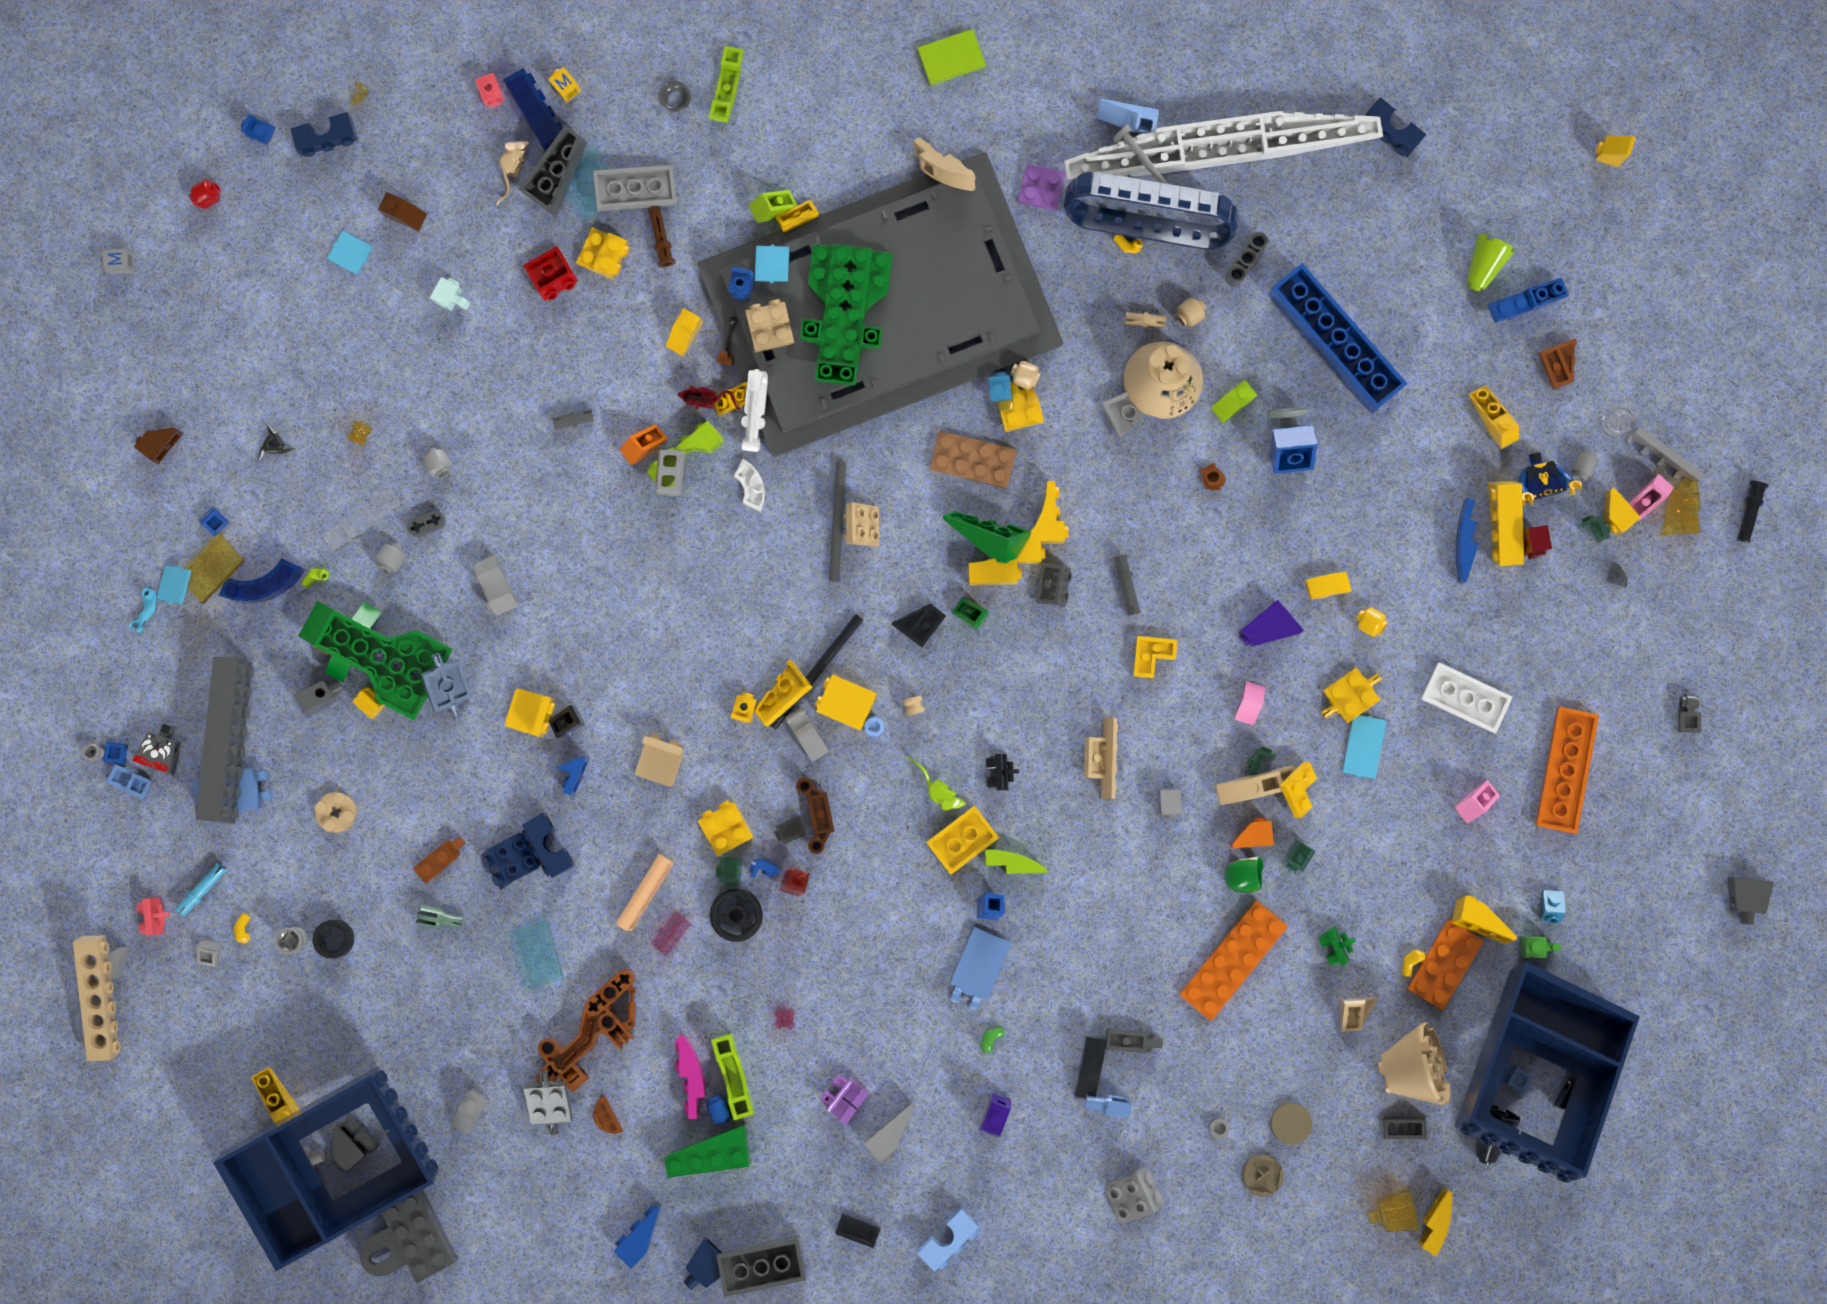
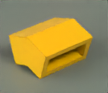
(367, 702)

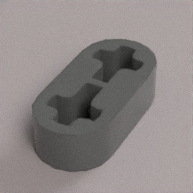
(424, 519)

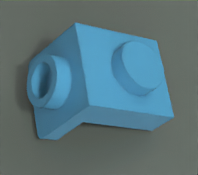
(1000, 387)
(1553, 906)

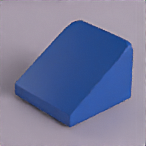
(213, 521)

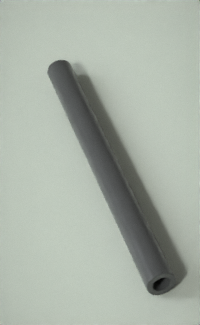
(837, 521)

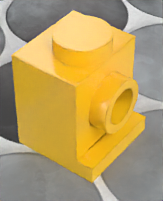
(747, 715)

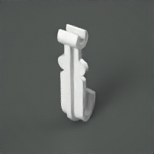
(754, 408)

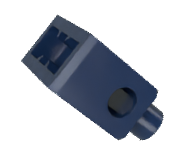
(703, 1265)

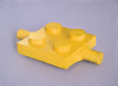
(1351, 695)

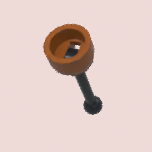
(726, 356)

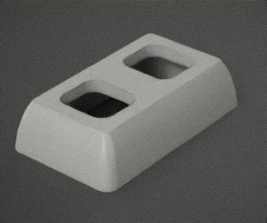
(677, 472)

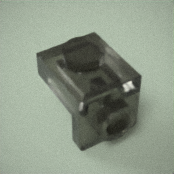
(790, 830)

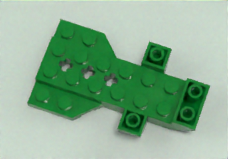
(843, 332)
(355, 643)

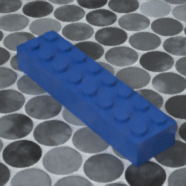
(1337, 338)

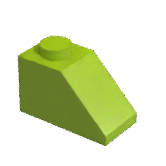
(771, 204)
(1234, 401)

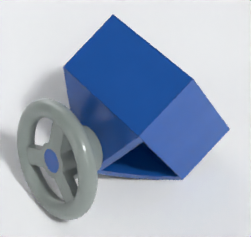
(1292, 444)

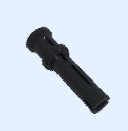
(1753, 502)

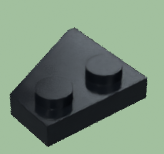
(920, 624)

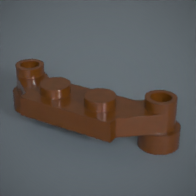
(819, 812)

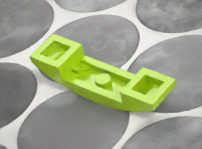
(727, 84)

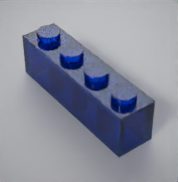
(533, 108)

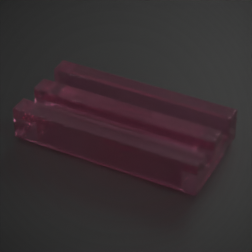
(661, 947)

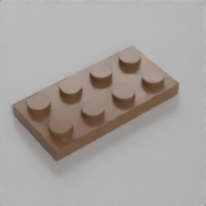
(973, 459)

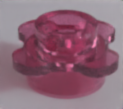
(784, 1013)

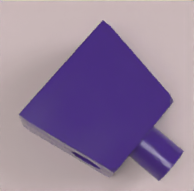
(995, 1115)

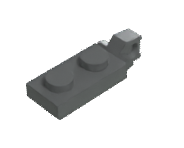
(1131, 1041)

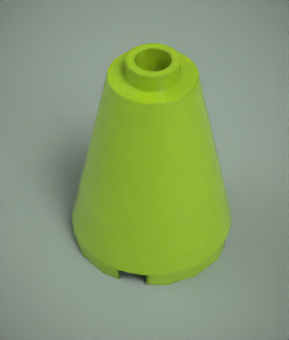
(1487, 261)

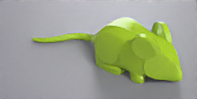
(939, 792)

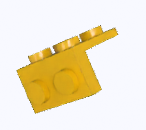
(530, 712)

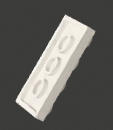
(1466, 698)

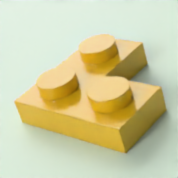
(1150, 649)
(1294, 789)

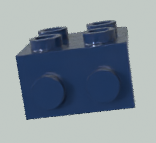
(510, 860)

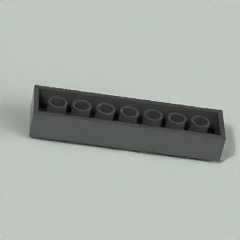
(224, 740)

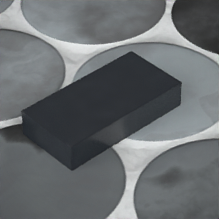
(857, 1230)

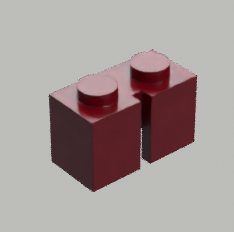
(1536, 541)

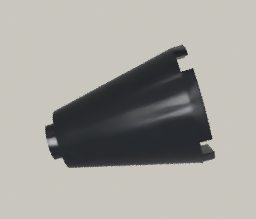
(1490, 1154)

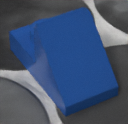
(576, 769)

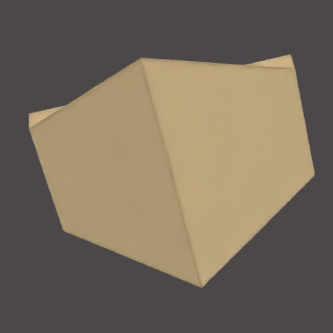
(1354, 1012)

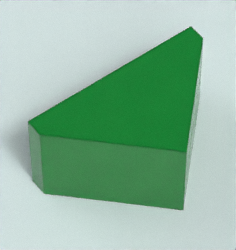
(970, 613)

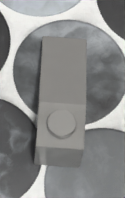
(886, 1139)

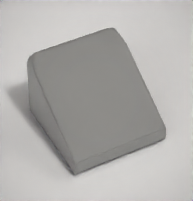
(208, 952)

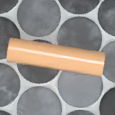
(644, 893)

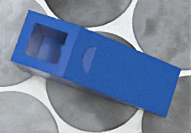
(636, 1244)

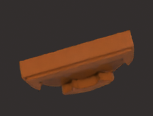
(605, 1117)

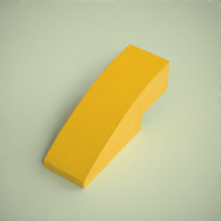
(1438, 1223)

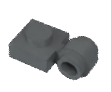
(1689, 720)

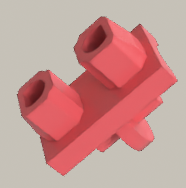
(153, 916)

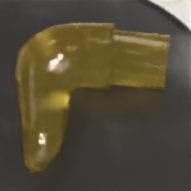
(361, 95)

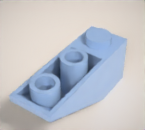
(1121, 114)

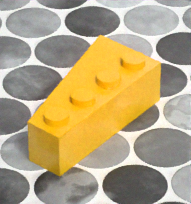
(1506, 522)

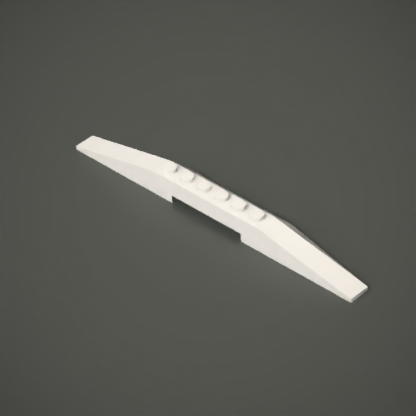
(1227, 142)

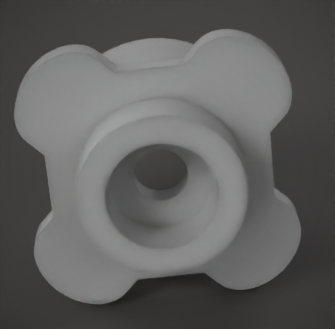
(86, 752)

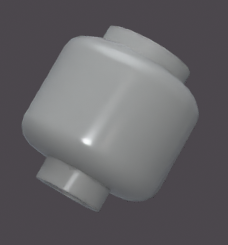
(437, 463)
(390, 558)

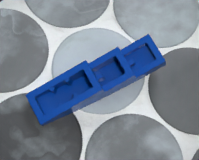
(1464, 546)

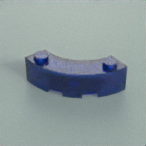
(265, 588)

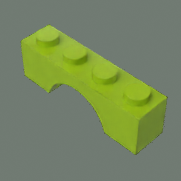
(704, 439)
(734, 1076)

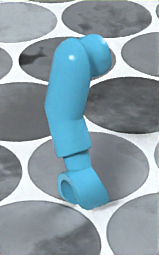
(149, 608)

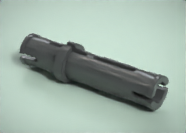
(1127, 585)

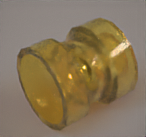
(359, 433)

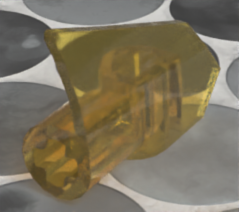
(1682, 510)

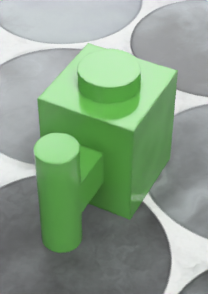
(1536, 947)

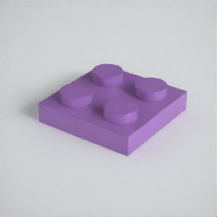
(1041, 187)

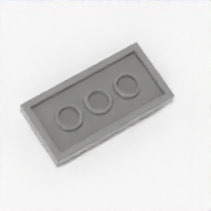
(634, 188)

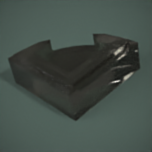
(1616, 575)

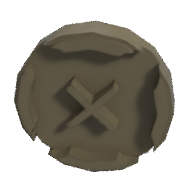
(1291, 1123)
(1262, 1175)

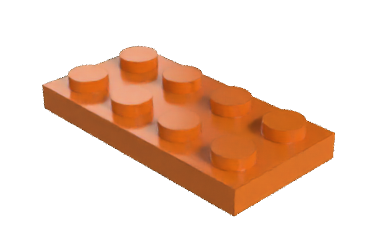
(1445, 964)

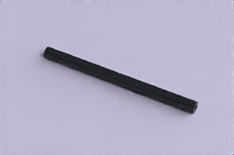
(824, 661)

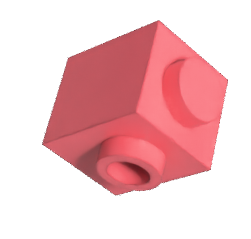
(490, 90)

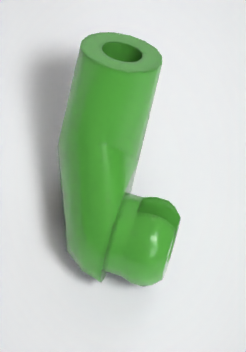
(989, 1037)

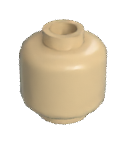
(1190, 312)
(1025, 375)

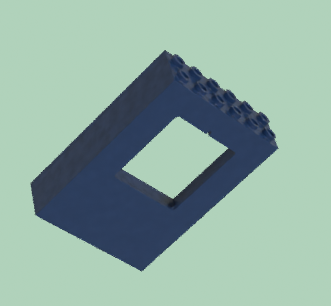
(1569, 1031)
(283, 1191)

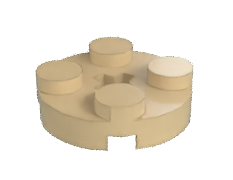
(325, 808)

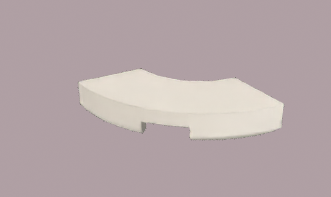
(753, 485)

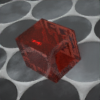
(794, 882)

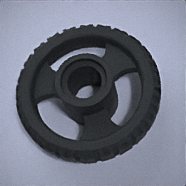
(747, 929)

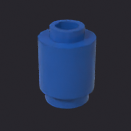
(718, 1110)

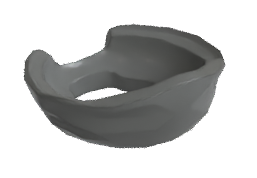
(670, 87)

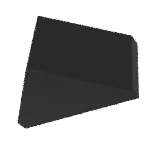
(566, 721)

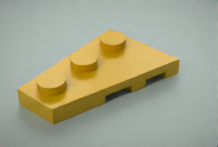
(786, 691)

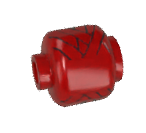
(205, 194)

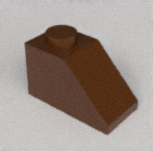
(402, 211)
(157, 443)

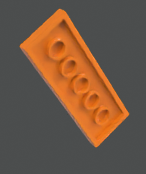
(1567, 770)
(1233, 960)

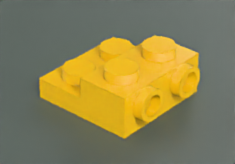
(603, 253)
(725, 827)

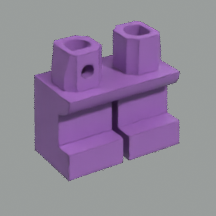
(840, 1106)

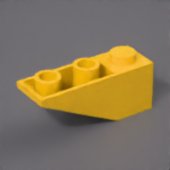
(1495, 417)
(274, 1094)

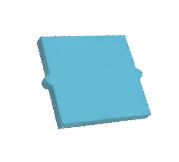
(350, 252)
(772, 264)
(173, 584)

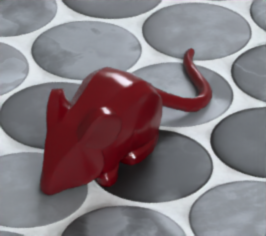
(703, 397)

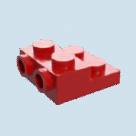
(551, 274)

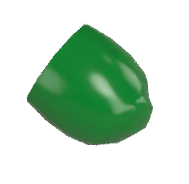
(1244, 875)

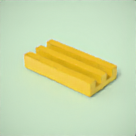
(797, 216)

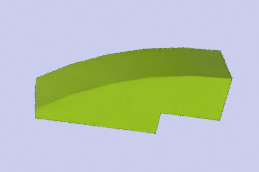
(1014, 862)

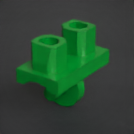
(1340, 954)

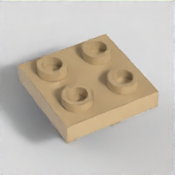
(862, 524)

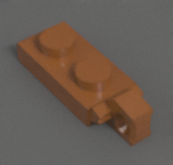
(439, 859)

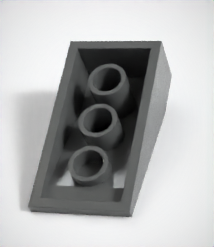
(762, 1266)

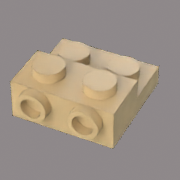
(769, 326)

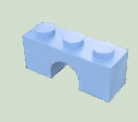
(936, 1253)

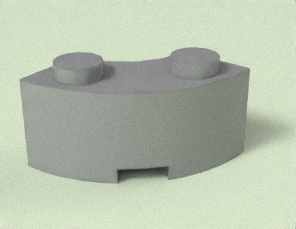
(495, 586)

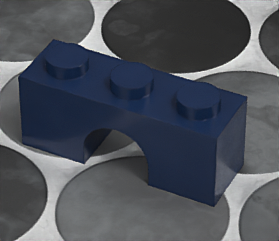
(340, 133)
(1403, 140)
(537, 832)

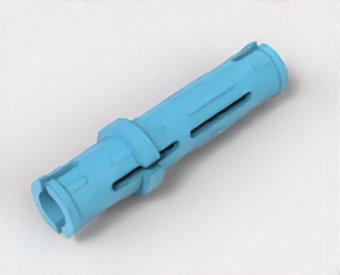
(200, 889)

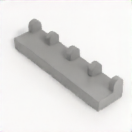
(1665, 455)

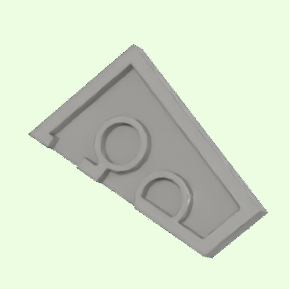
(1122, 414)

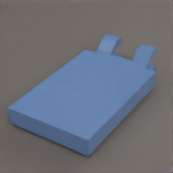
(250, 794)
(979, 966)

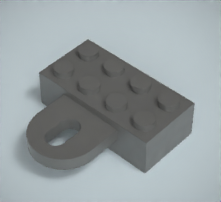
(413, 1240)

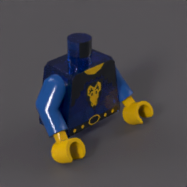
(1545, 480)

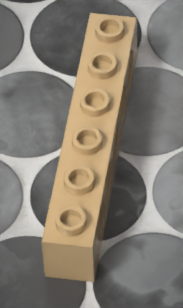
(91, 1007)

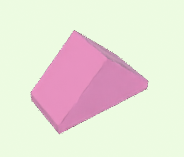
(1250, 703)

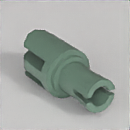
(437, 917)

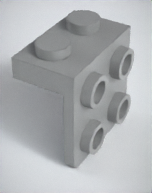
(1134, 1196)

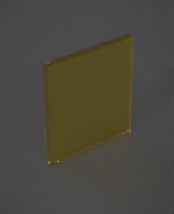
(212, 567)

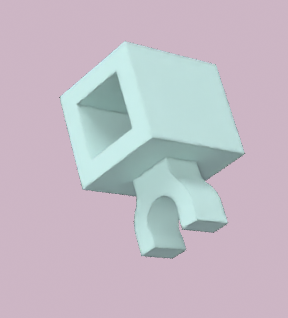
(448, 294)

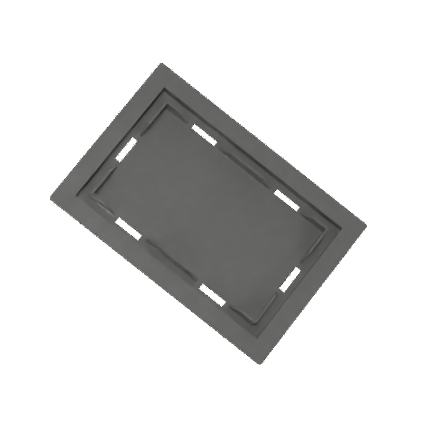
(936, 298)

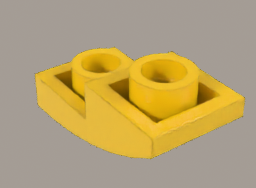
(726, 404)
(1328, 585)

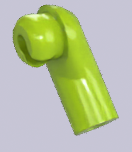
(315, 574)

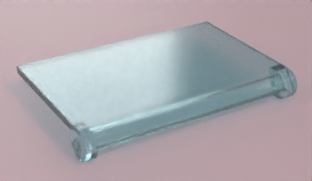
(536, 955)

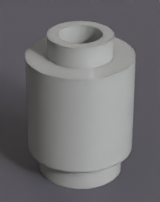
(1584, 465)

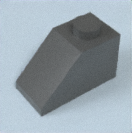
(345, 1149)

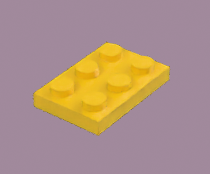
(962, 840)

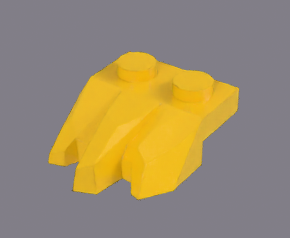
(1021, 411)

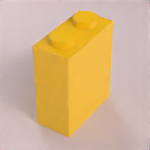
(845, 702)

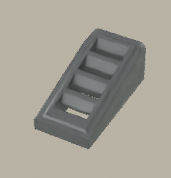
(1413, 1120)

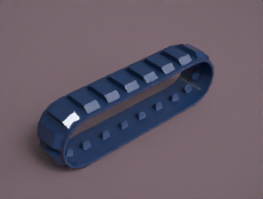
(1155, 195)

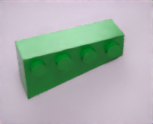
(712, 1154)

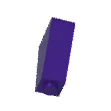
(1269, 626)

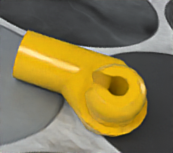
(239, 928)

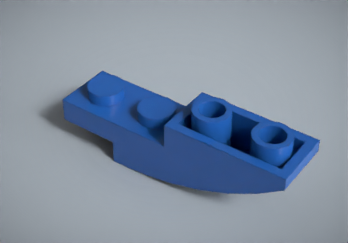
(1528, 300)

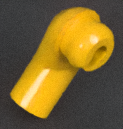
(1128, 246)
(1410, 960)

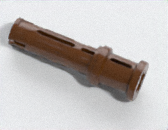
(662, 247)

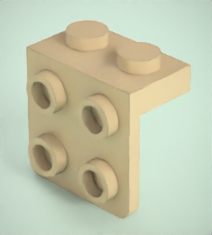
(660, 760)

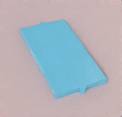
(1364, 746)

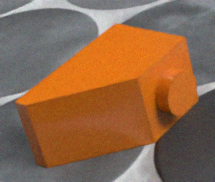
(642, 444)
(1255, 834)

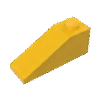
(1480, 919)

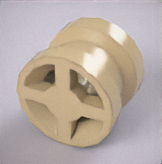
(913, 706)

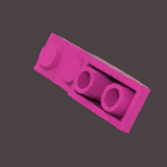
(690, 1067)

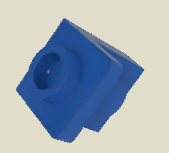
(257, 129)
(768, 868)

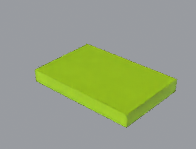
(951, 57)

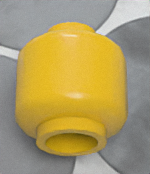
(1371, 622)

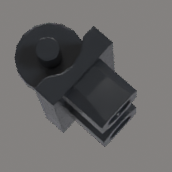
(1004, 772)

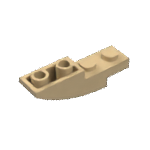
(943, 169)
(1252, 786)

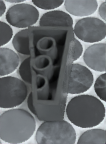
(554, 171)

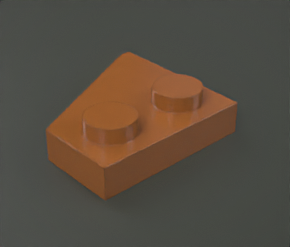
(1559, 363)

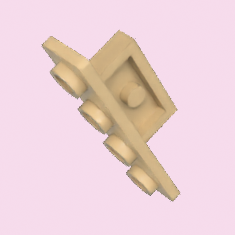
(1101, 758)

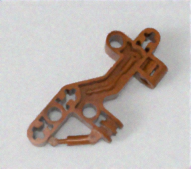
(565, 1060)

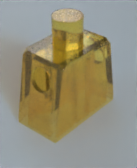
(1395, 1212)

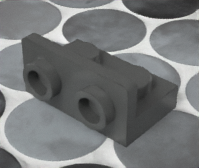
(1053, 584)

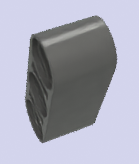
(1248, 250)

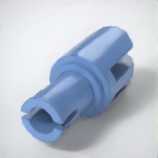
(1110, 1105)

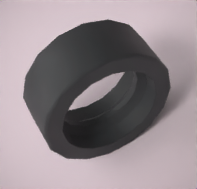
(317, 939)

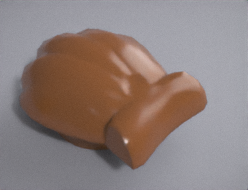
(1212, 477)

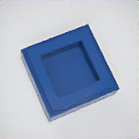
(115, 753)

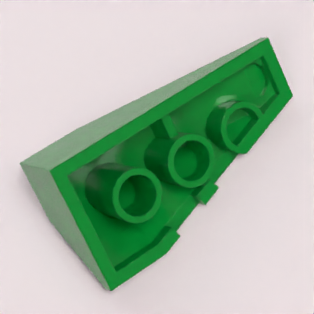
(994, 540)

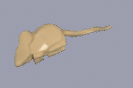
(511, 162)

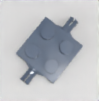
(446, 685)

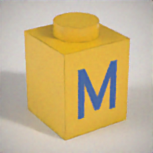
(564, 84)

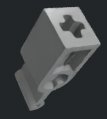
(807, 734)

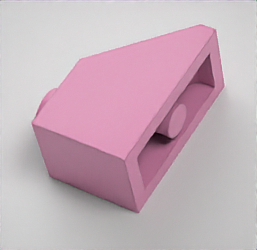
(1651, 496)
(1477, 802)

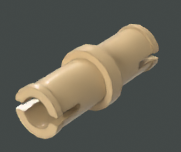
(1145, 319)

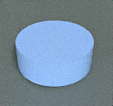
(874, 726)

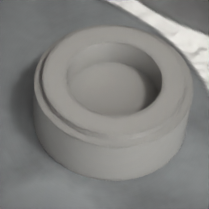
(1219, 1128)

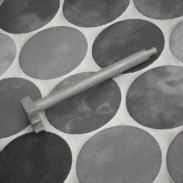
(1124, 133)

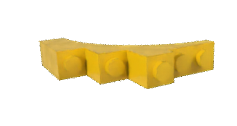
(1044, 532)

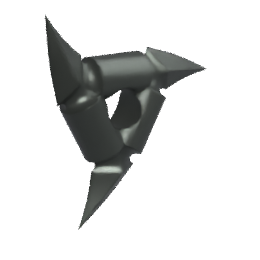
(279, 448)

